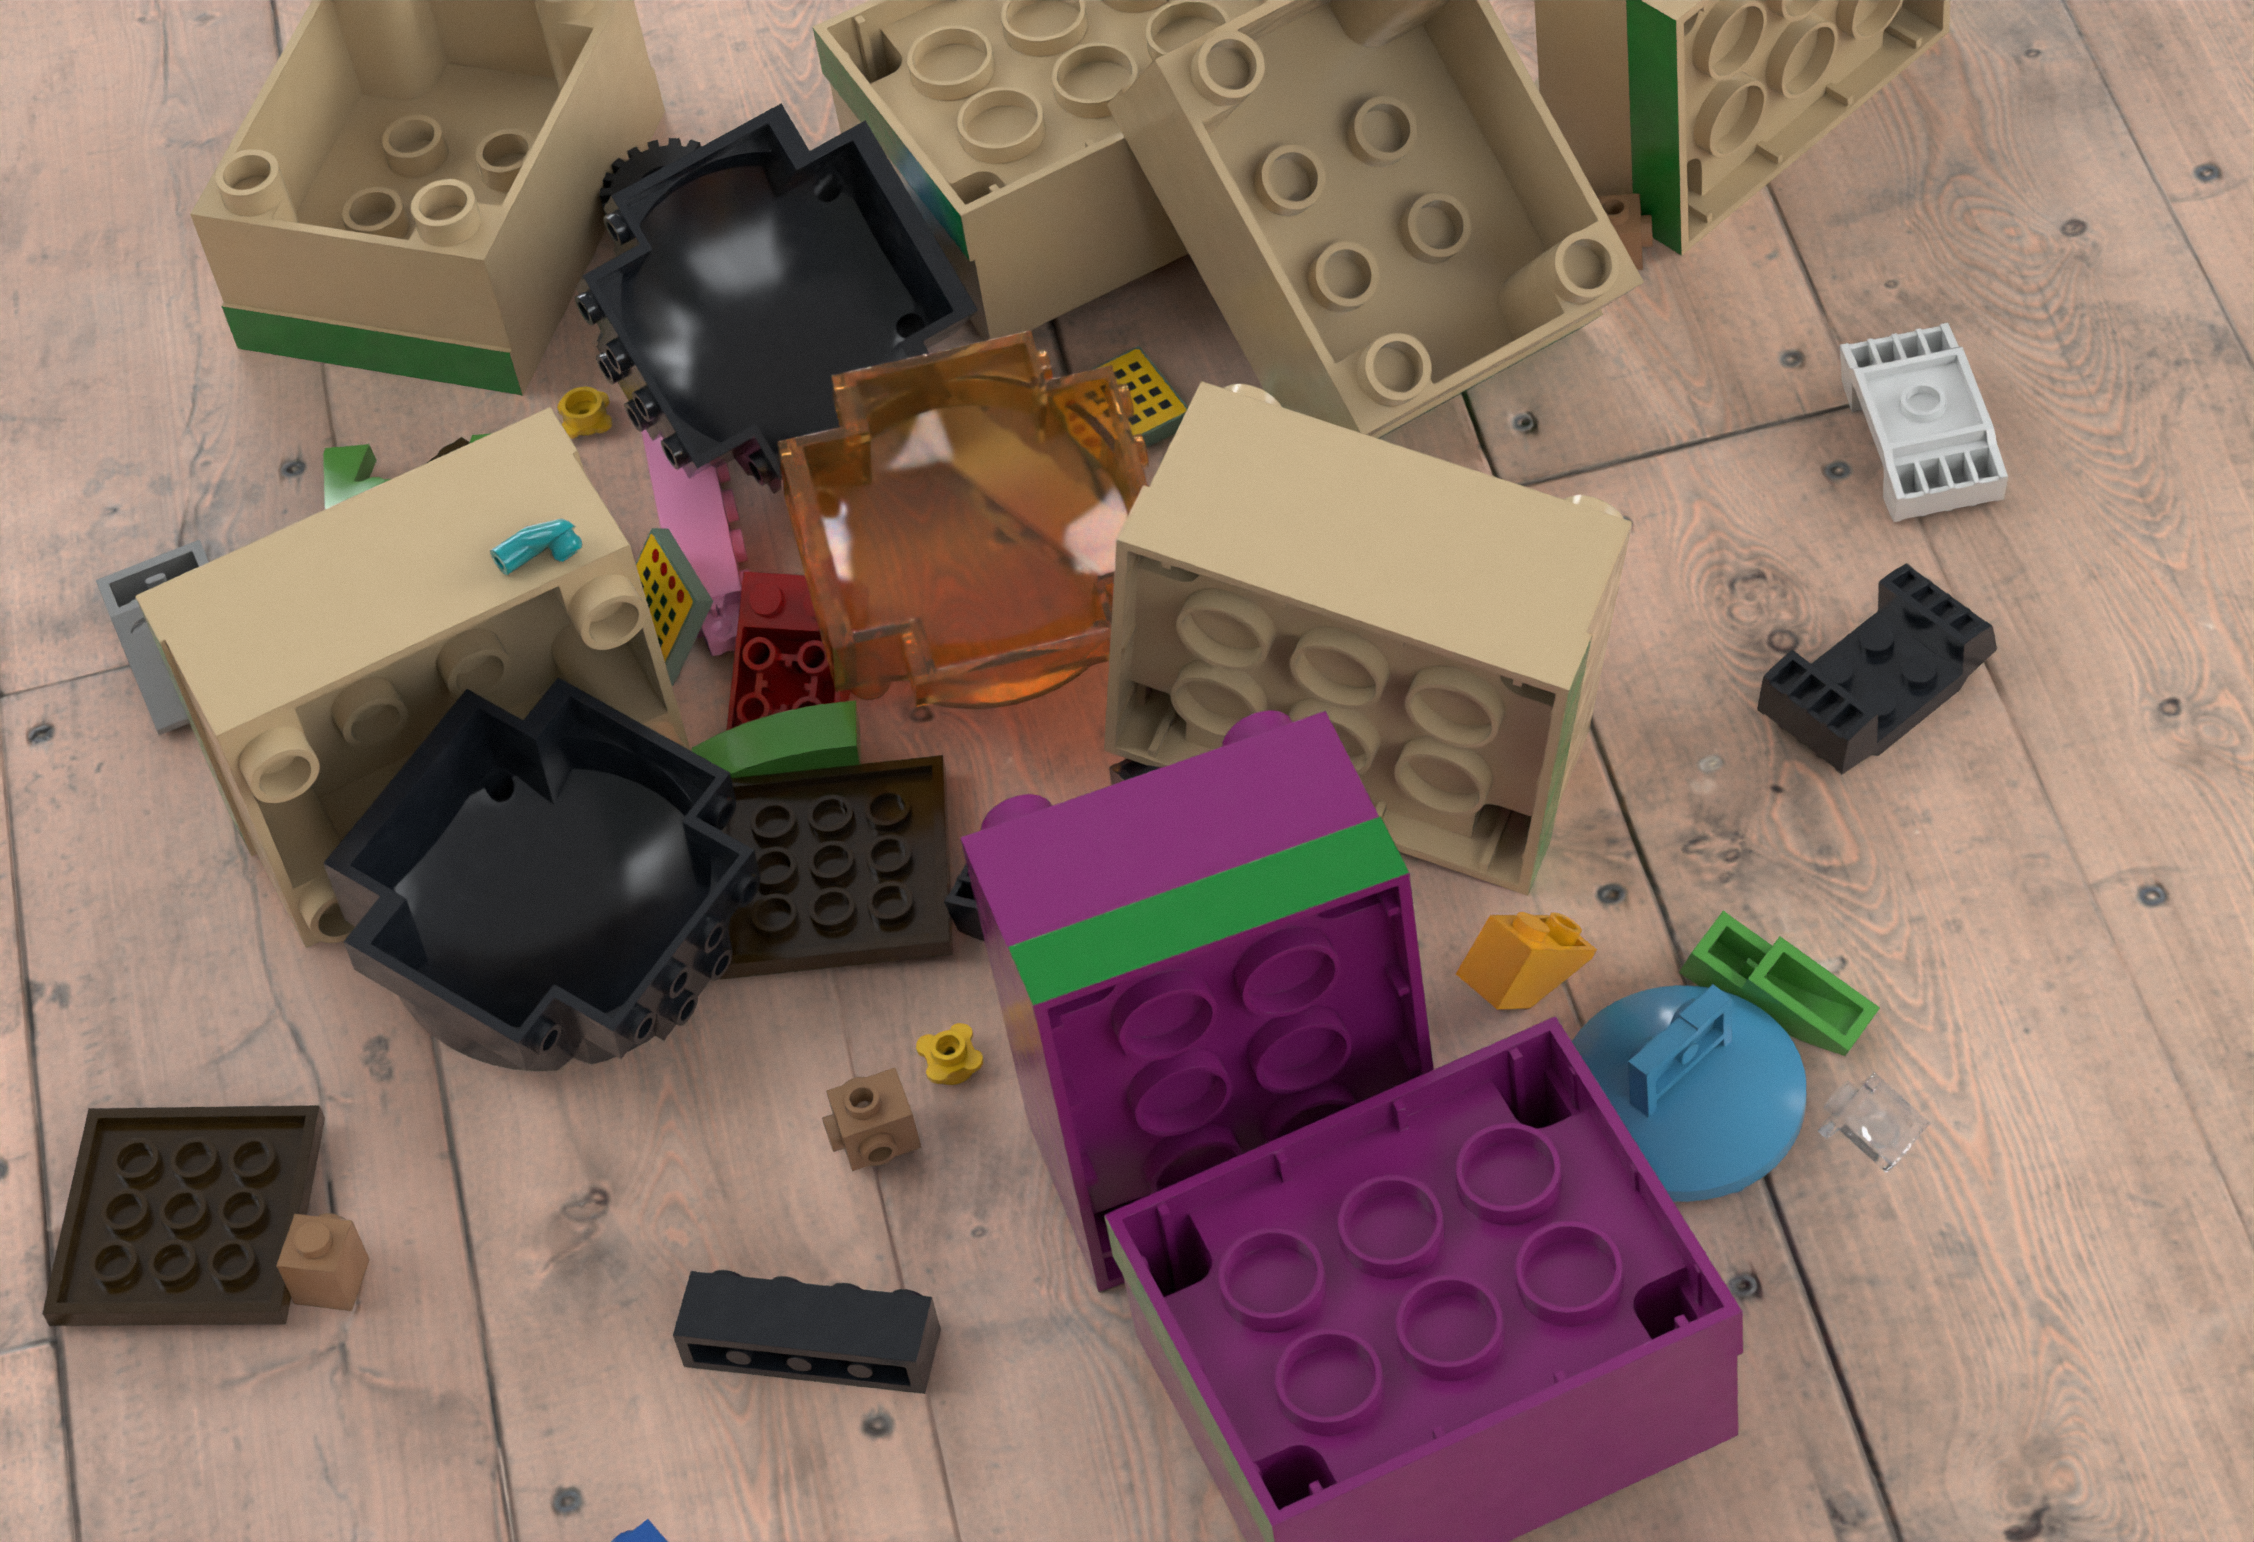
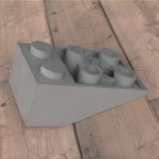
(134, 634)

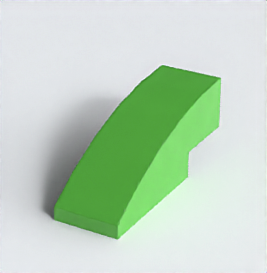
(788, 741)
(1782, 982)

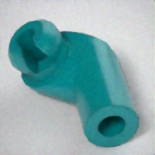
(533, 540)

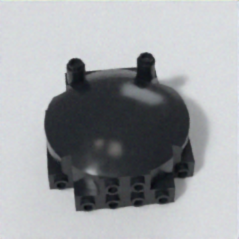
(756, 283)
(545, 882)

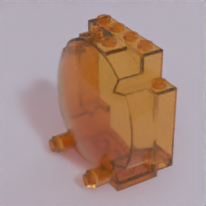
(965, 522)

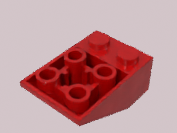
(777, 651)

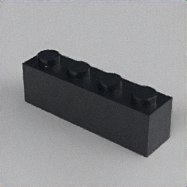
(807, 1331)

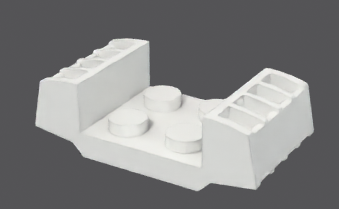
(1925, 421)

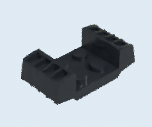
(1880, 674)

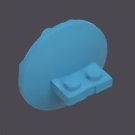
(1699, 1085)

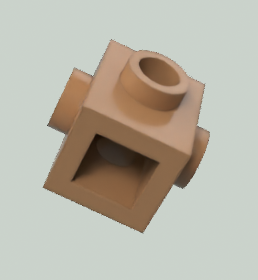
(871, 1120)

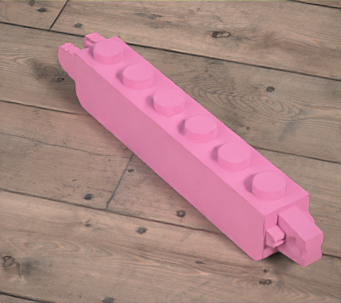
(700, 521)

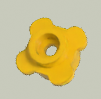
(584, 412)
(950, 1068)

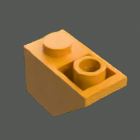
(1524, 958)

